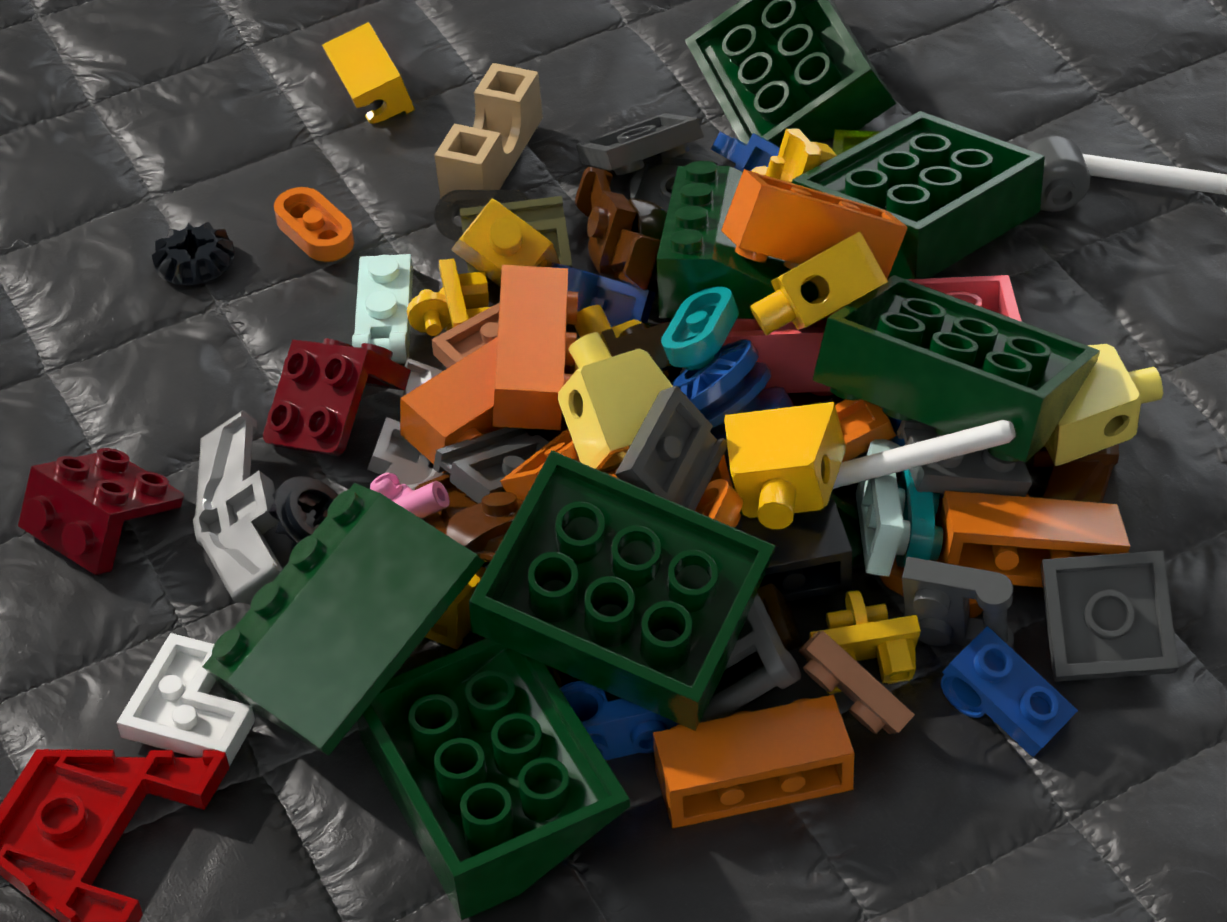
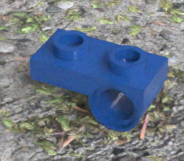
(618, 299)
(1004, 686)
(616, 725)

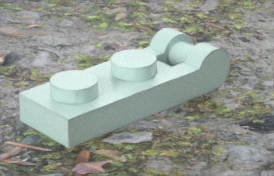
(383, 302)
(880, 517)

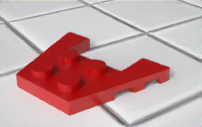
(73, 811)

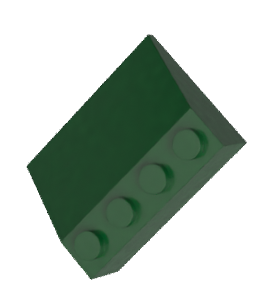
(788, 69)
(939, 181)
(697, 252)
(952, 364)
(620, 589)
(341, 617)
(489, 771)

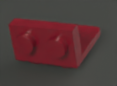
(323, 392)
(85, 499)

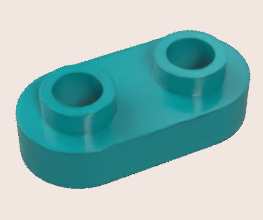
(700, 328)
(920, 510)

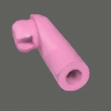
(420, 502)

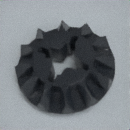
(211, 261)
(294, 500)

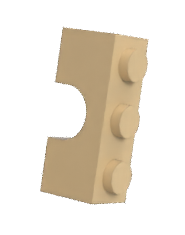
(505, 120)

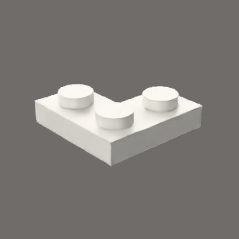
(175, 705)

